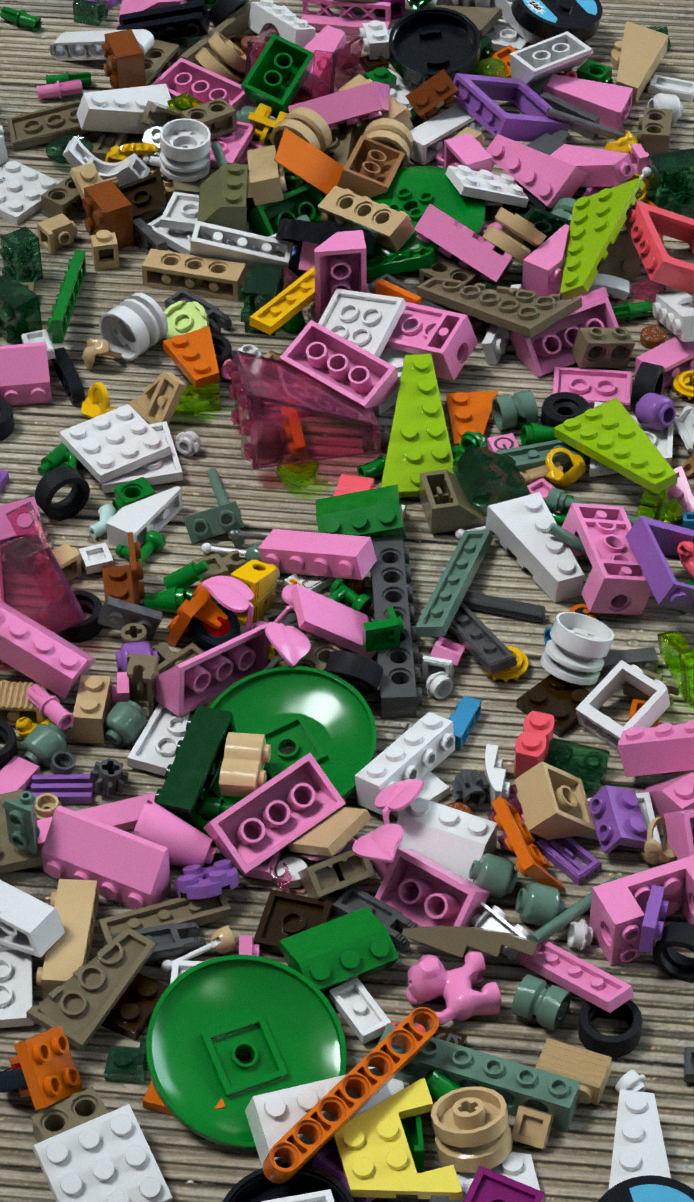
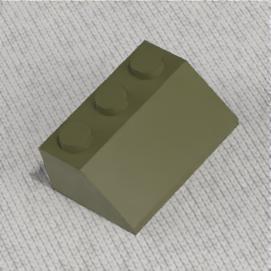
(225, 197)

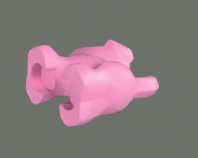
(430, 980)

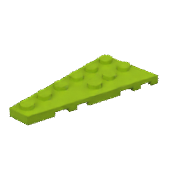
(593, 227)
(418, 429)
(619, 443)

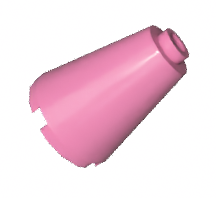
(184, 842)

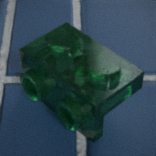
(579, 760)

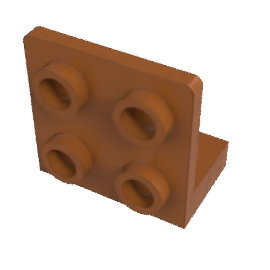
(122, 581)

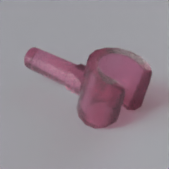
(282, 880)

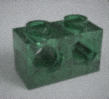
(21, 255)

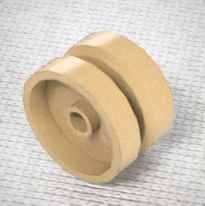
(226, 58)
(306, 125)
(393, 134)
(516, 233)
(471, 1129)

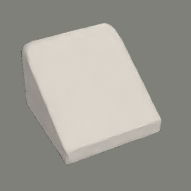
(433, 665)

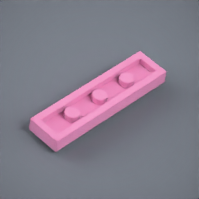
(578, 976)

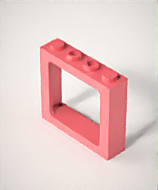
(643, 225)

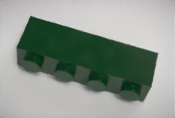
(195, 764)

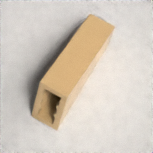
(640, 57)

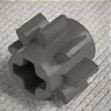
(108, 777)
(470, 787)

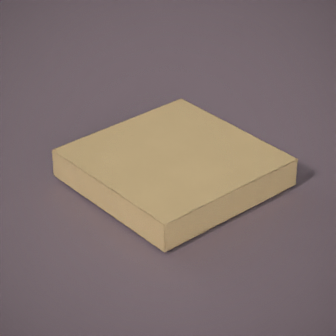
(332, 832)

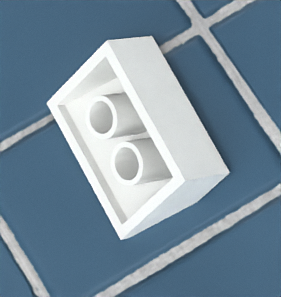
(548, 58)
(446, 835)

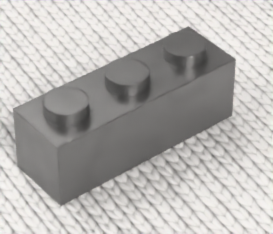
(643, 658)

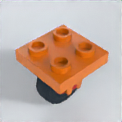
(204, 621)
(42, 1069)

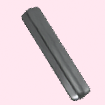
(504, 607)

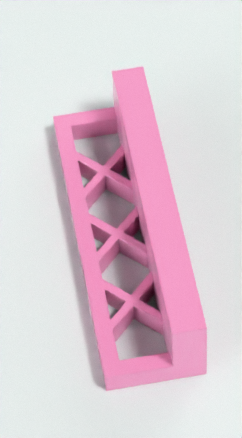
(345, 20)

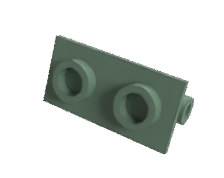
(213, 521)
(22, 821)

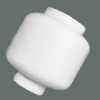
(667, 101)

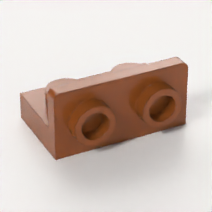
(433, 95)

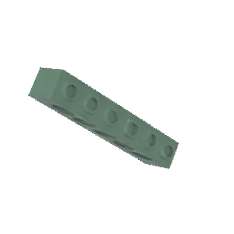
(512, 1080)

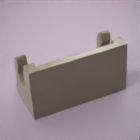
(158, 114)
(142, 680)

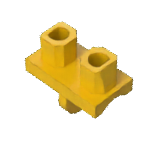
(262, 121)

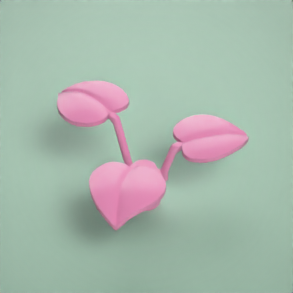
(236, 597)
(381, 844)

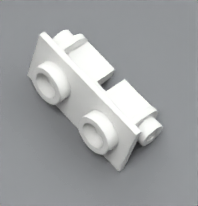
(685, 427)
(496, 920)

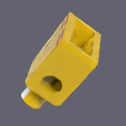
(262, 581)

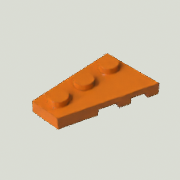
(194, 356)
(469, 412)
(520, 841)

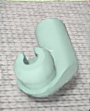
(99, 528)

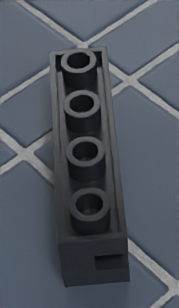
(170, 22)

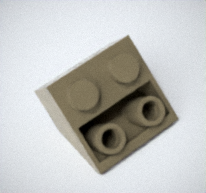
(446, 503)

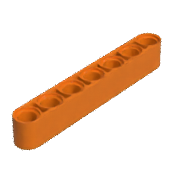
(342, 1105)

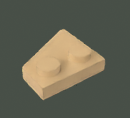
(160, 398)

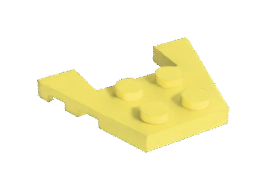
(378, 1154)

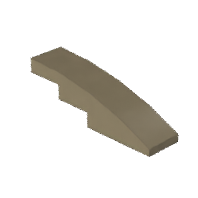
(459, 939)

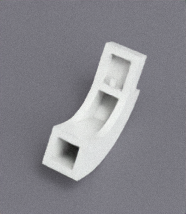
(126, 171)

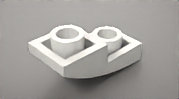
(615, 286)
(495, 774)

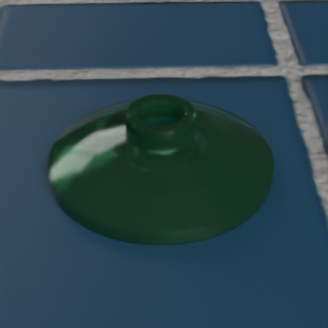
(57, 146)

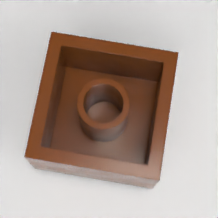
(124, 60)
(110, 211)

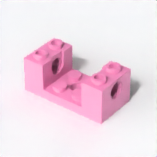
(438, 332)
(616, 578)
(621, 906)

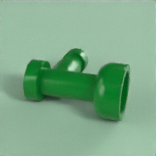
(152, 541)
(340, 590)

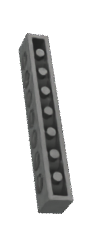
(390, 589)

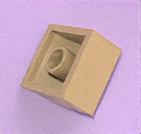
(553, 803)

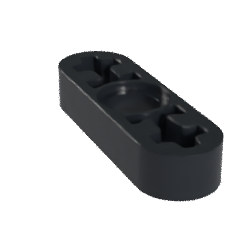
(68, 375)

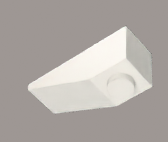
(143, 516)

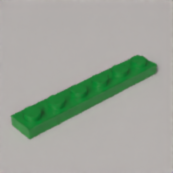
(68, 297)

